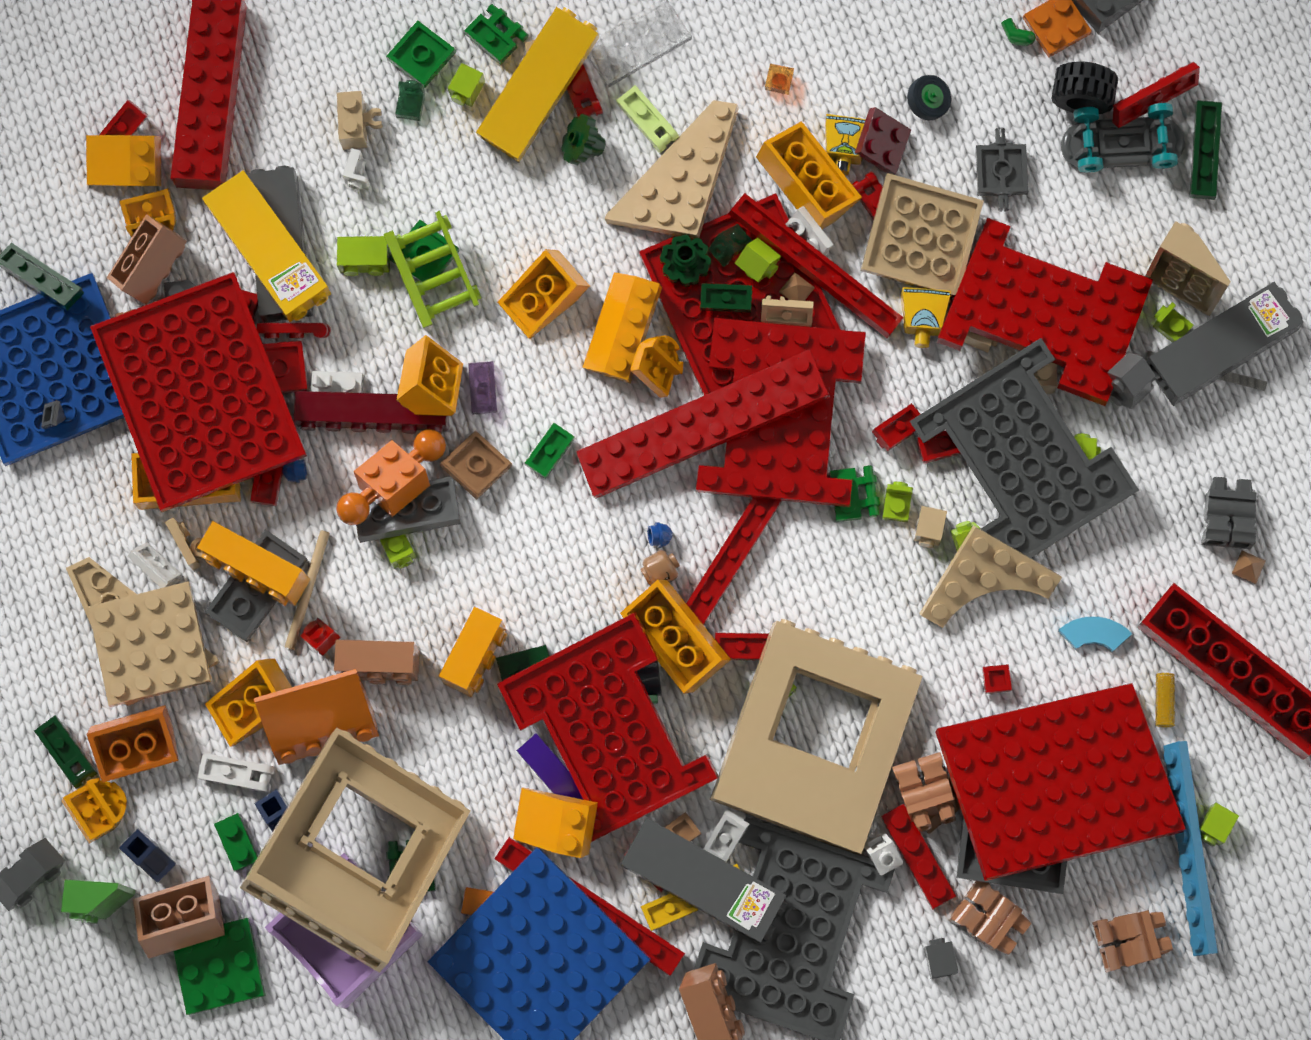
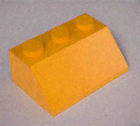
(430, 379)

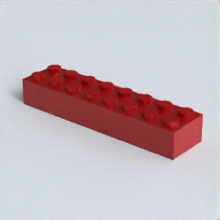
(208, 94)
(1232, 667)

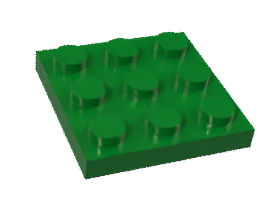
(220, 970)

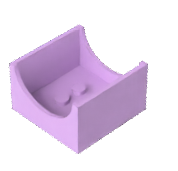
(335, 970)

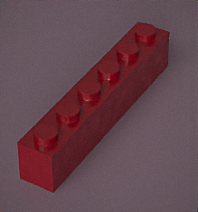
(360, 413)

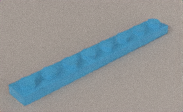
(1191, 851)

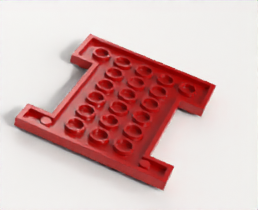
(1027, 299)
(790, 454)
(607, 724)

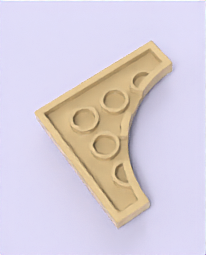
(985, 567)

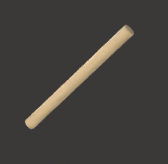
(305, 597)

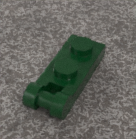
(65, 751)

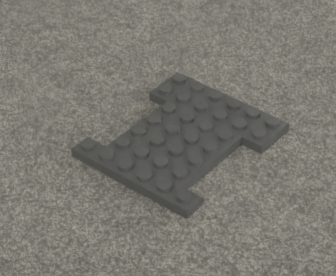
(1026, 454)
(792, 971)

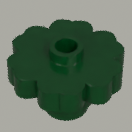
(582, 140)
(685, 270)

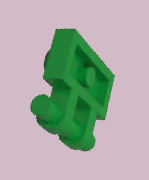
(493, 40)
(871, 503)

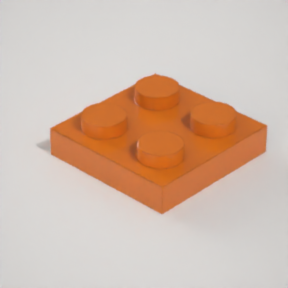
(1056, 25)

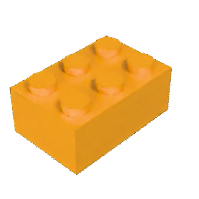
(473, 652)

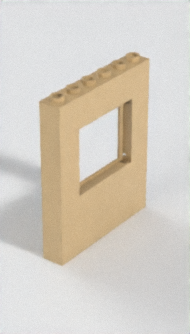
(795, 786)
(332, 893)

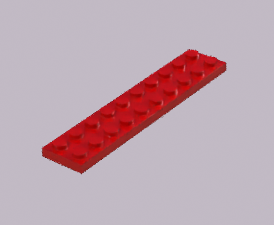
(702, 424)

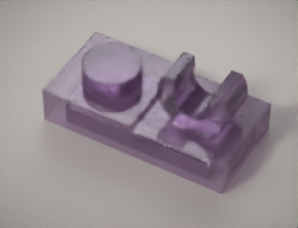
(482, 387)

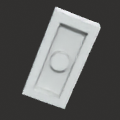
(809, 230)
(337, 381)
(727, 835)

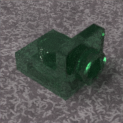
(410, 100)

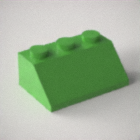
(93, 900)

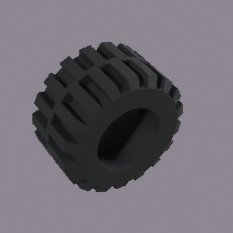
(1084, 85)

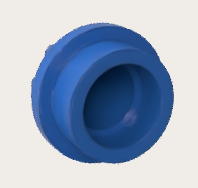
(295, 471)
(659, 534)

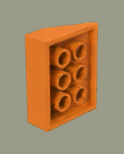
(307, 714)

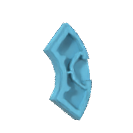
(1094, 631)

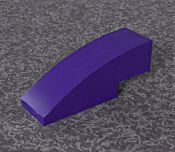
(548, 767)

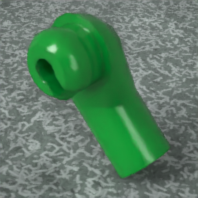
(1017, 36)

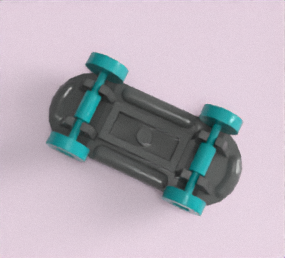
(1142, 142)

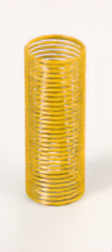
(1166, 687)

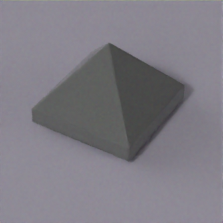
(52, 415)

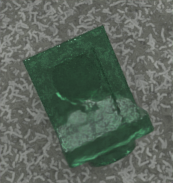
(729, 244)

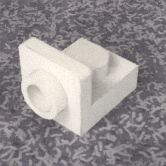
(355, 166)
(883, 853)

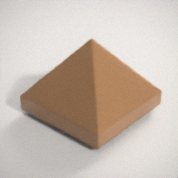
(796, 288)
(1248, 567)

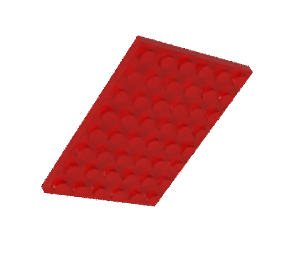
(683, 303)
(198, 392)
(1059, 781)

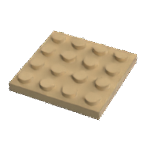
(921, 234)
(149, 644)

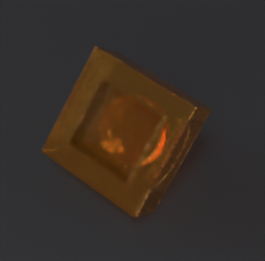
(779, 79)

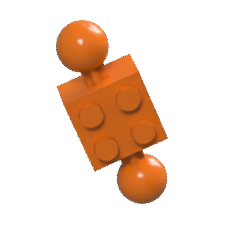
(391, 478)

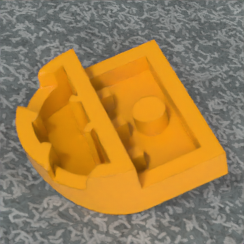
(155, 204)
(657, 363)
(96, 808)

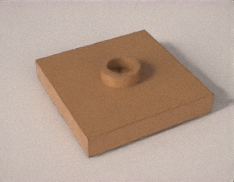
(476, 464)

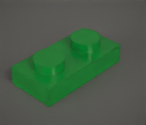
(549, 450)
(236, 842)

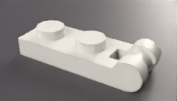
(235, 772)

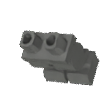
(1233, 507)

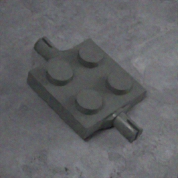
(1001, 169)

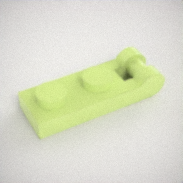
(647, 118)

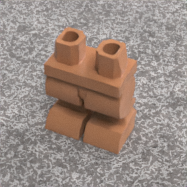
(930, 799)
(995, 923)
(1139, 936)

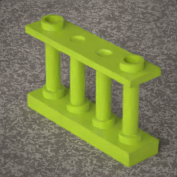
(408, 265)

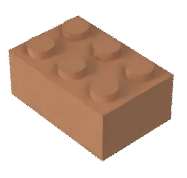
(146, 260)
(378, 660)
(178, 917)
(709, 1005)

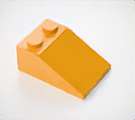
(123, 160)
(543, 292)
(235, 706)
(555, 822)

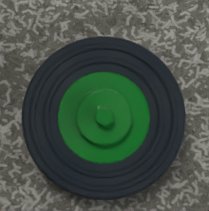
(929, 97)

